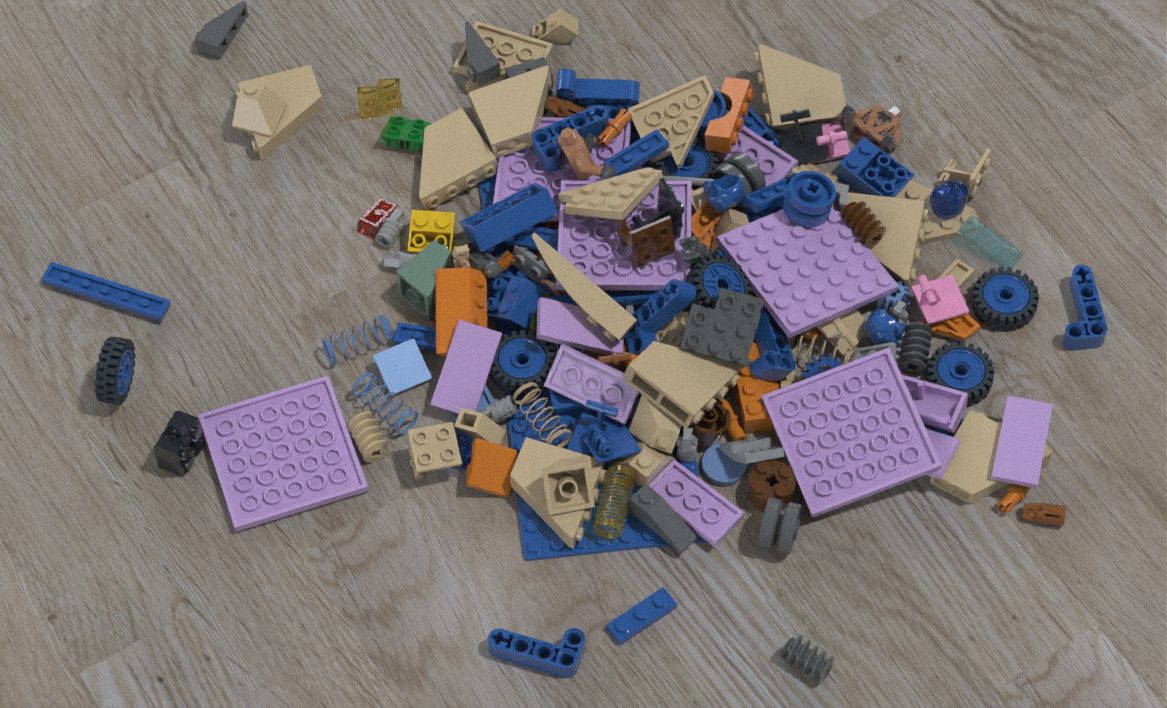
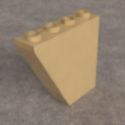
(798, 85)
(303, 100)
(512, 110)
(453, 159)
(904, 231)
(681, 380)
(973, 462)
(529, 484)

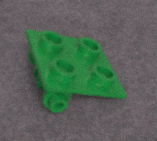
(401, 129)

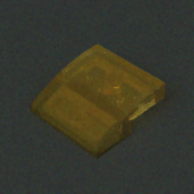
(379, 99)

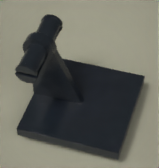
(801, 140)
(667, 206)

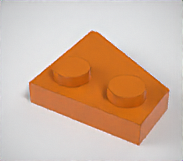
(957, 328)

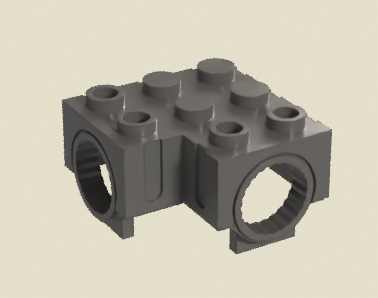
(726, 329)

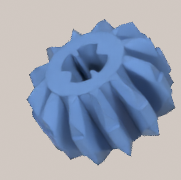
(891, 300)

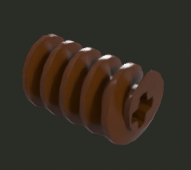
(863, 223)

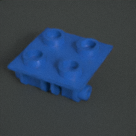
(610, 444)

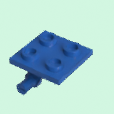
(576, 443)

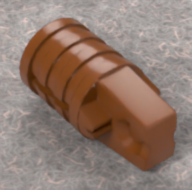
(561, 107)
(1045, 513)

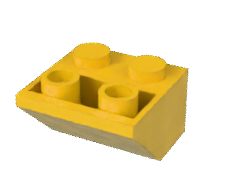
(431, 226)

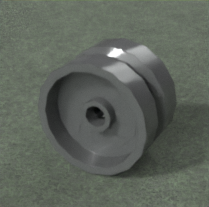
(744, 167)
(779, 525)

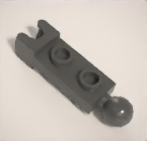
(694, 250)
(481, 261)

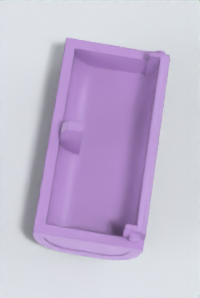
(937, 404)

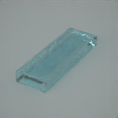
(990, 242)

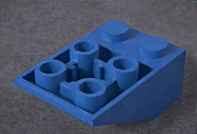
(872, 171)
(512, 300)

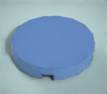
(721, 468)

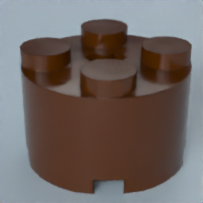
(711, 426)
(771, 480)

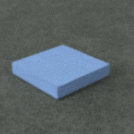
(402, 367)

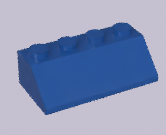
(509, 217)

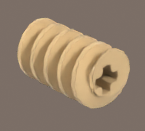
(368, 437)

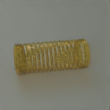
(612, 522)

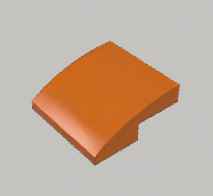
(704, 223)
(491, 467)

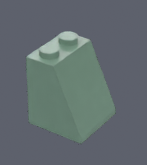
(418, 280)

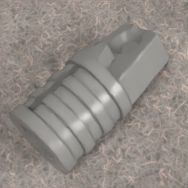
(390, 229)
(398, 260)
(899, 313)
(501, 409)
(687, 446)

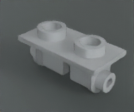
(528, 265)

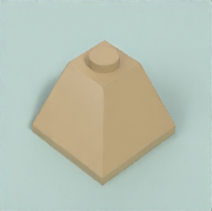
(258, 109)
(654, 426)
(647, 463)
(568, 485)

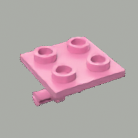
(834, 141)
(939, 299)

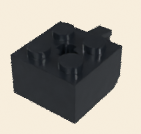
(179, 443)

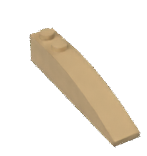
(587, 295)

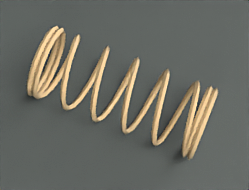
(847, 357)
(527, 399)

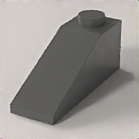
(220, 31)
(481, 61)
(661, 518)

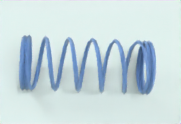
(328, 346)
(367, 389)

